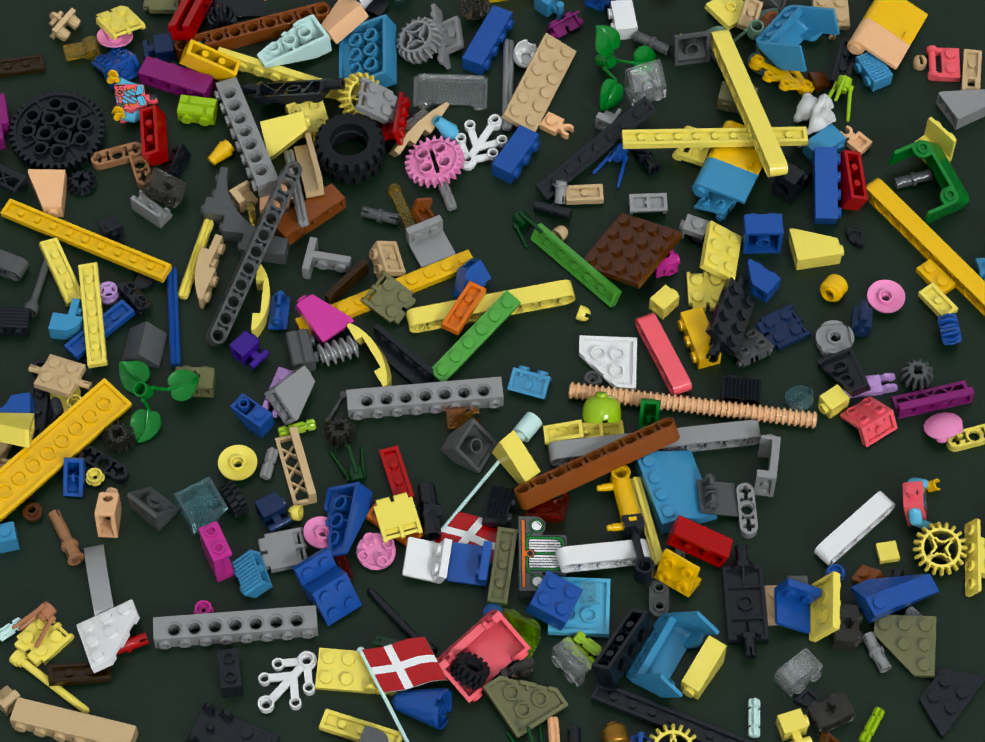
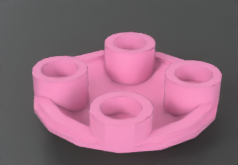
(943, 426)
(374, 552)

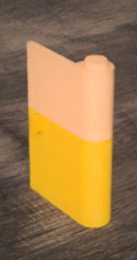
(887, 30)

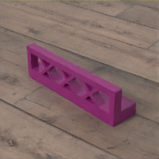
(932, 402)

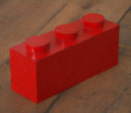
(153, 135)
(852, 181)
(699, 541)

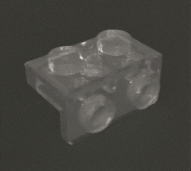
(571, 660)

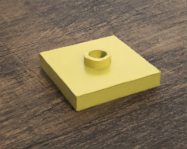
(725, 11)

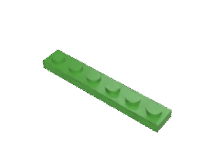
(576, 266)
(475, 336)

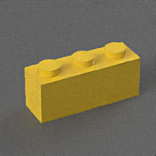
(209, 61)
(694, 327)

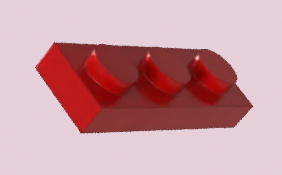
(395, 471)

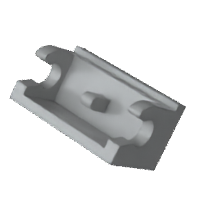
(647, 203)
(150, 210)

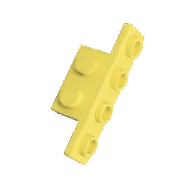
(975, 558)

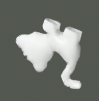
(815, 111)

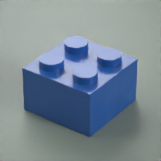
(762, 233)
(554, 600)

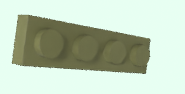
(502, 566)

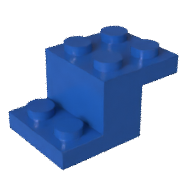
(326, 586)

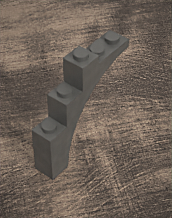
(234, 226)

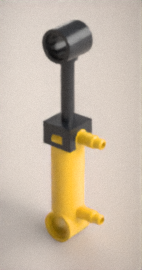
(631, 521)

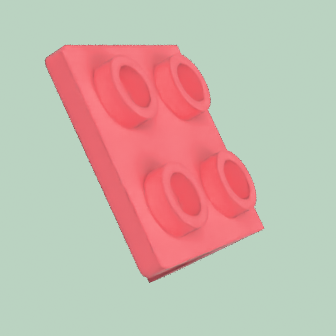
(871, 419)

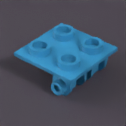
(716, 204)

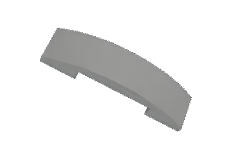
(98, 579)

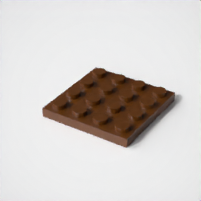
(632, 249)

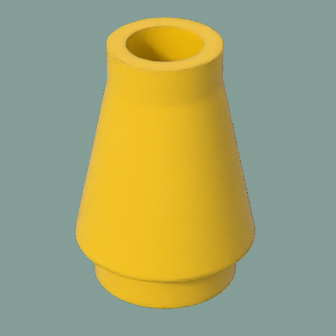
(221, 152)

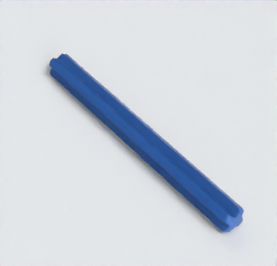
(173, 318)

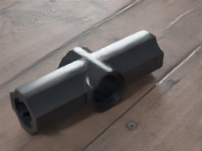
(429, 511)

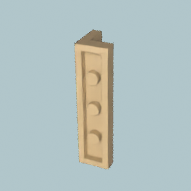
(311, 173)
(301, 463)

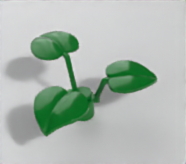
(606, 41)
(133, 378)

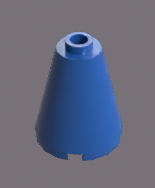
(425, 705)

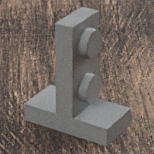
(323, 260)

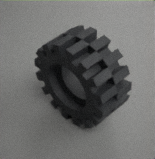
(234, 499)
(470, 670)

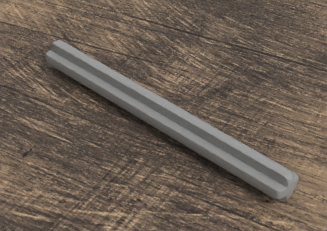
(508, 78)
(297, 193)

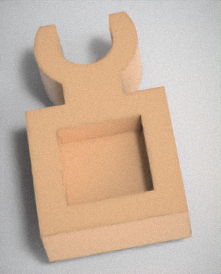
(554, 124)
(858, 141)

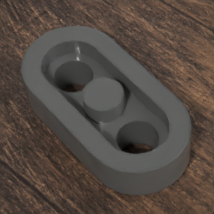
(658, 598)

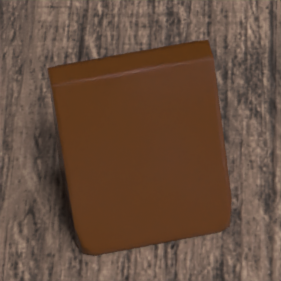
(819, 81)

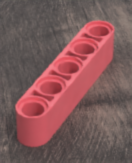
(663, 354)

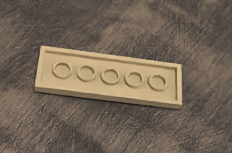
(539, 83)

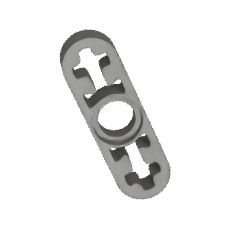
(743, 518)

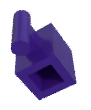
(247, 348)

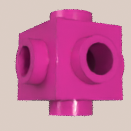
(668, 265)

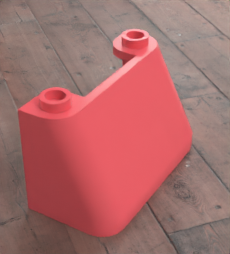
(492, 640)

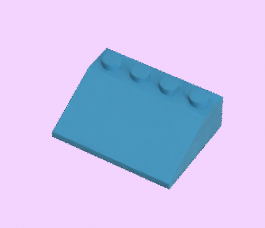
(371, 51)
(671, 487)

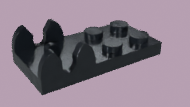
(223, 727)

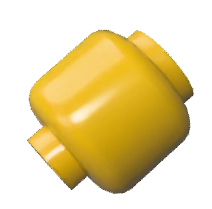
(833, 288)

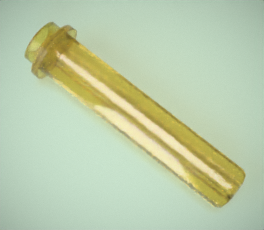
(394, 191)

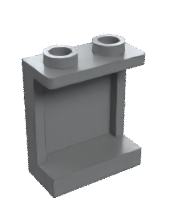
(766, 480)

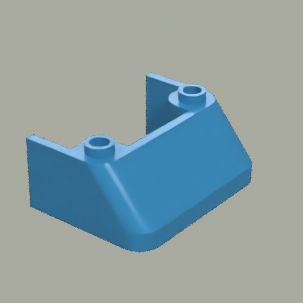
(789, 28)
(665, 648)

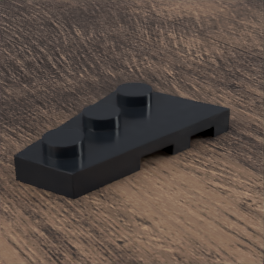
(845, 371)

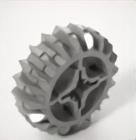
(419, 40)

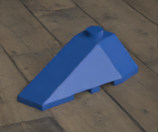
(346, 511)
(887, 595)

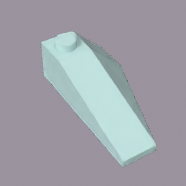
(301, 43)

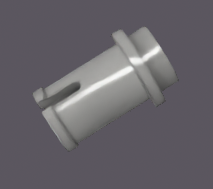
(560, 191)

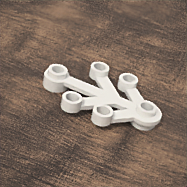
(481, 144)
(288, 679)

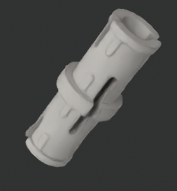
(876, 652)

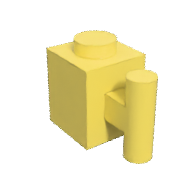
(793, 726)

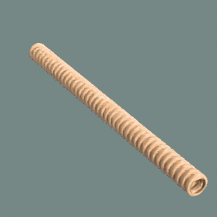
(700, 406)

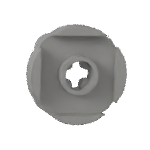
(837, 329)

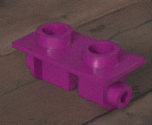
(570, 21)

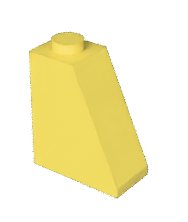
(284, 132)
(813, 249)
(17, 428)
(516, 458)
(703, 668)

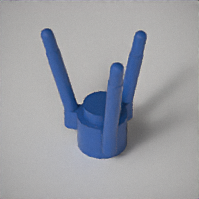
(617, 154)

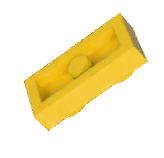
(931, 272)

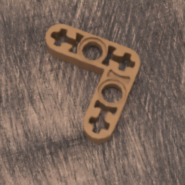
(132, 158)

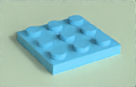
(588, 618)

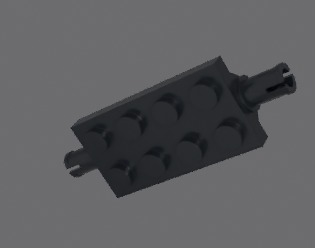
(292, 91)
(729, 318)
(745, 602)

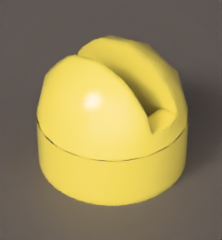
(581, 313)
(296, 512)

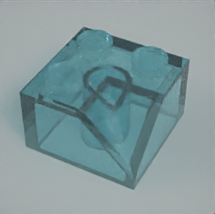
(200, 504)

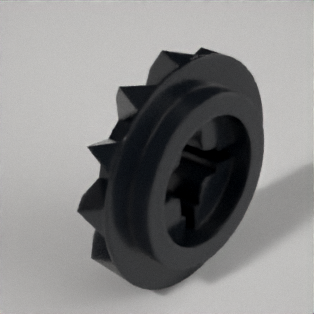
(87, 185)

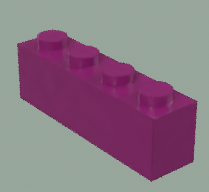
(175, 78)

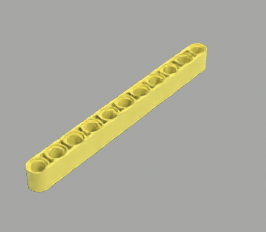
(748, 104)

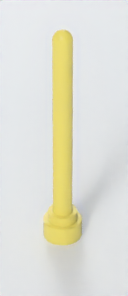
(19, 659)

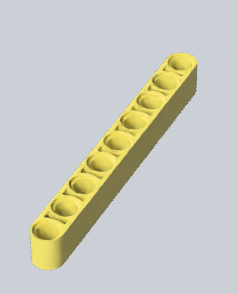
(531, 298)

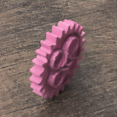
(421, 167)

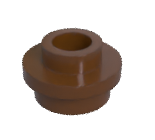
(32, 517)

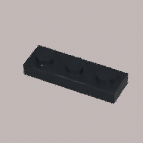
(844, 62)

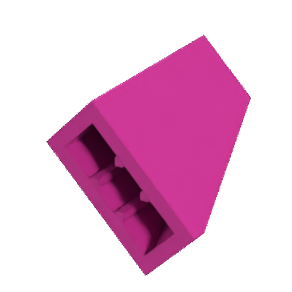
(321, 318)

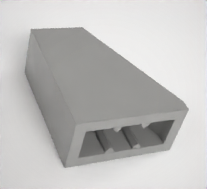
(962, 106)
(291, 394)

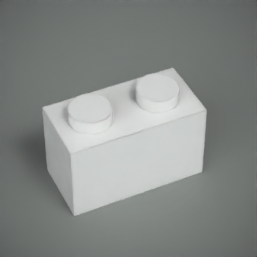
(623, 18)

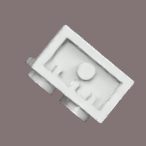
(427, 559)

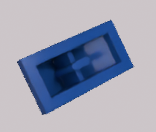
(74, 477)

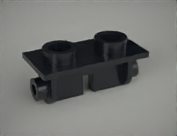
(178, 161)
(134, 295)

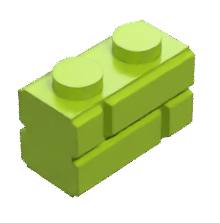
(197, 110)

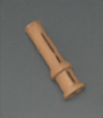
(68, 543)

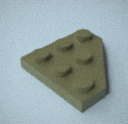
(910, 641)
(523, 703)

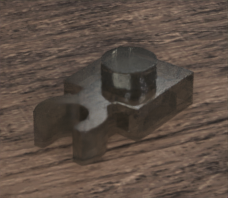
(522, 668)

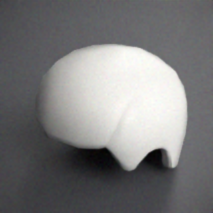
(523, 53)

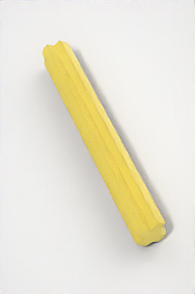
(189, 275)
(649, 527)

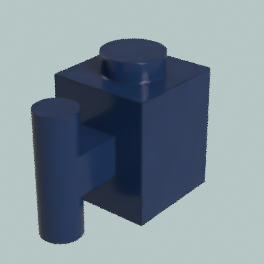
(161, 48)
(862, 319)
(272, 510)

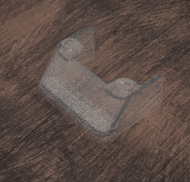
(451, 88)

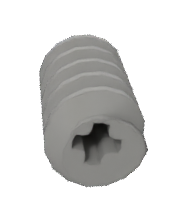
(337, 350)

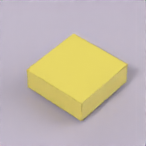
(887, 552)

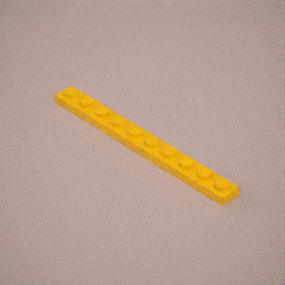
(86, 240)
(413, 281)

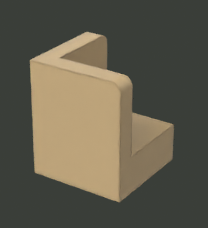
(242, 194)
(8, 699)

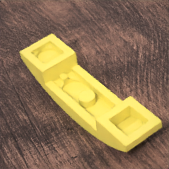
(260, 319)
(383, 373)

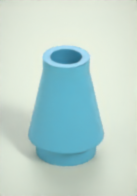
(445, 127)

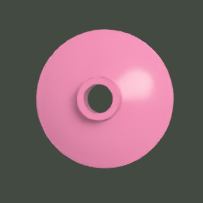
(106, 41)
(888, 290)
(314, 530)

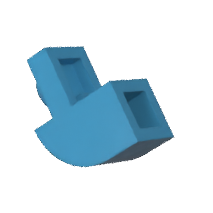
(67, 325)

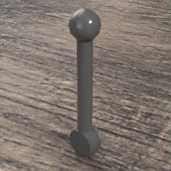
(343, 395)

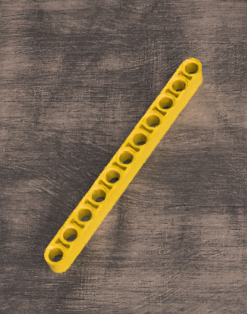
(927, 242)

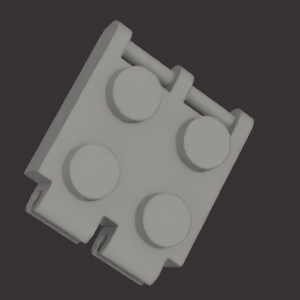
(377, 102)
(281, 549)

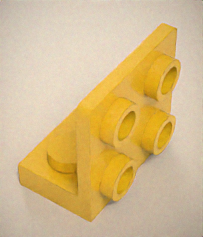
(678, 573)

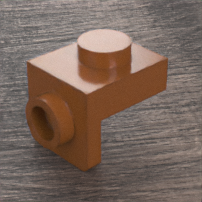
(421, 209)
(864, 573)

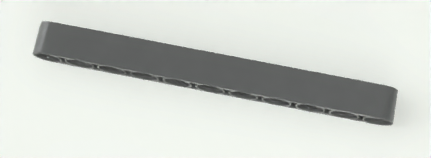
(248, 259)

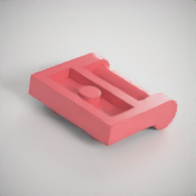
(949, 64)

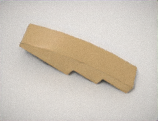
(422, 127)

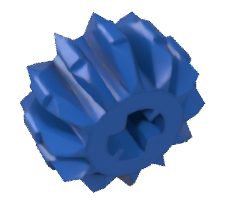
(949, 329)

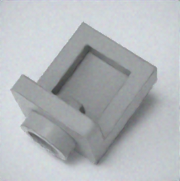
(693, 226)

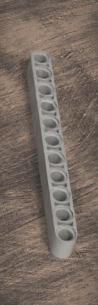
(691, 438)

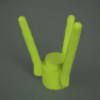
(842, 86)

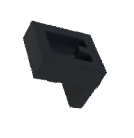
(111, 228)

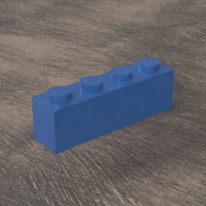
(487, 40)
(826, 185)

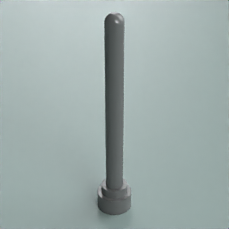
(32, 303)

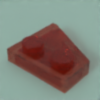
(551, 510)

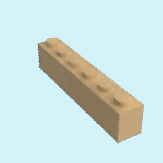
(68, 724)

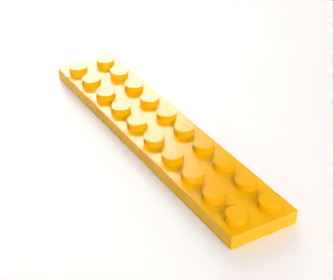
(61, 439)

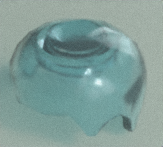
(799, 397)

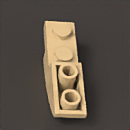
(205, 270)

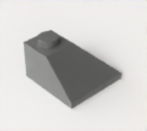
(469, 446)

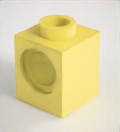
(664, 301)
(833, 401)

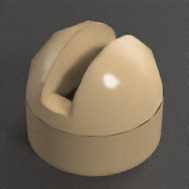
(916, 62)
(561, 232)

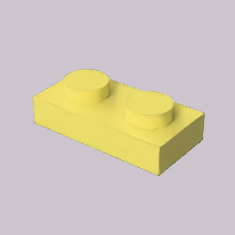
(937, 300)

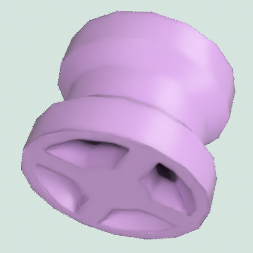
(109, 288)

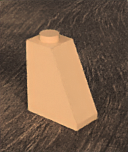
(343, 19)
(50, 189)

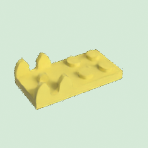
(344, 672)

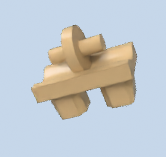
(59, 29)

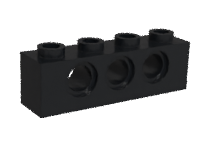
(622, 647)

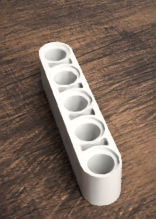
(854, 528)
(599, 555)

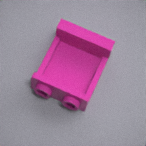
(216, 551)

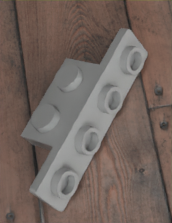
(451, 36)

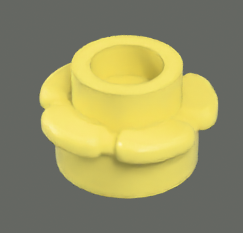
(94, 472)

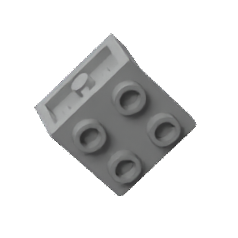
(429, 241)

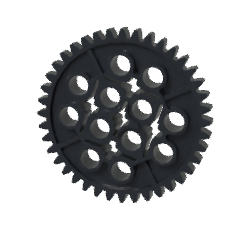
(57, 143)

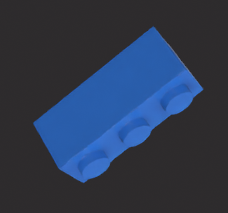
(515, 154)

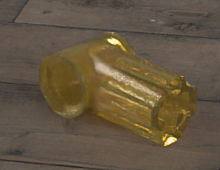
(88, 49)

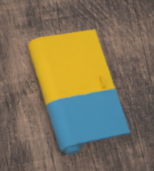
(729, 171)

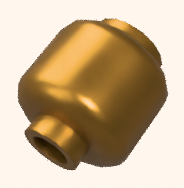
(615, 732)

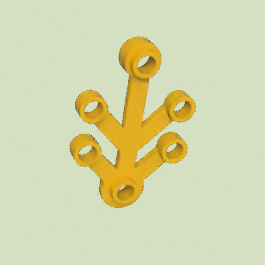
(784, 77)

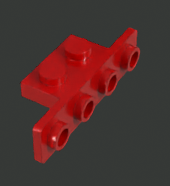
(396, 129)

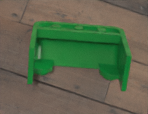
(953, 192)

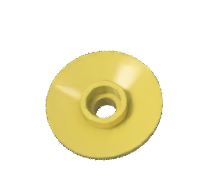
(237, 455)

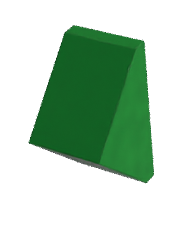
(648, 412)

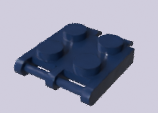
(782, 328)

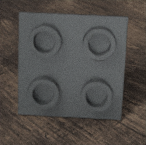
(753, 347)
(717, 497)

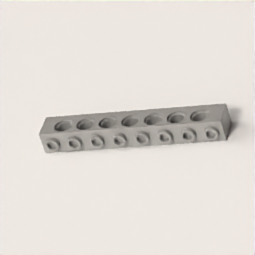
(247, 136)
(416, 392)
(227, 620)

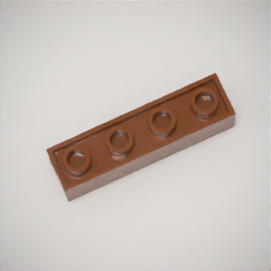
(318, 211)

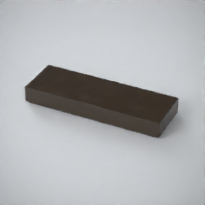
(22, 65)
(349, 280)
(76, 674)

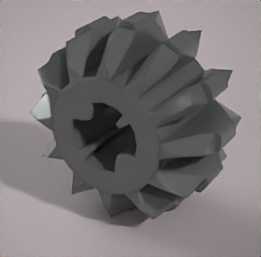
(916, 374)

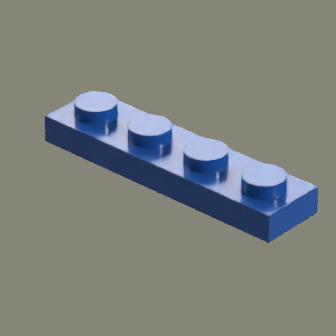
(113, 319)

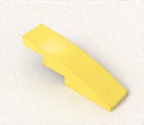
(578, 429)

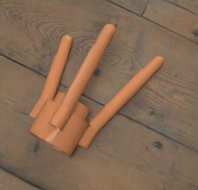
(44, 613)

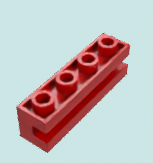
(188, 19)

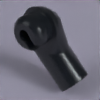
(56, 409)

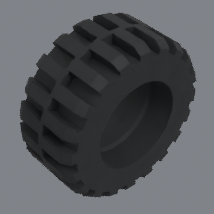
(344, 129)

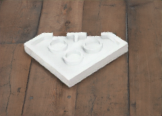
(612, 358)
(107, 633)

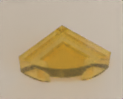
(251, 213)

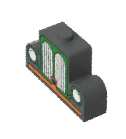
(536, 554)

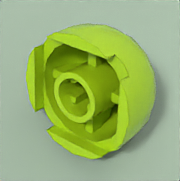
(601, 408)

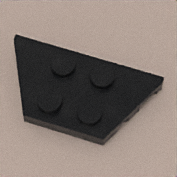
(949, 697)

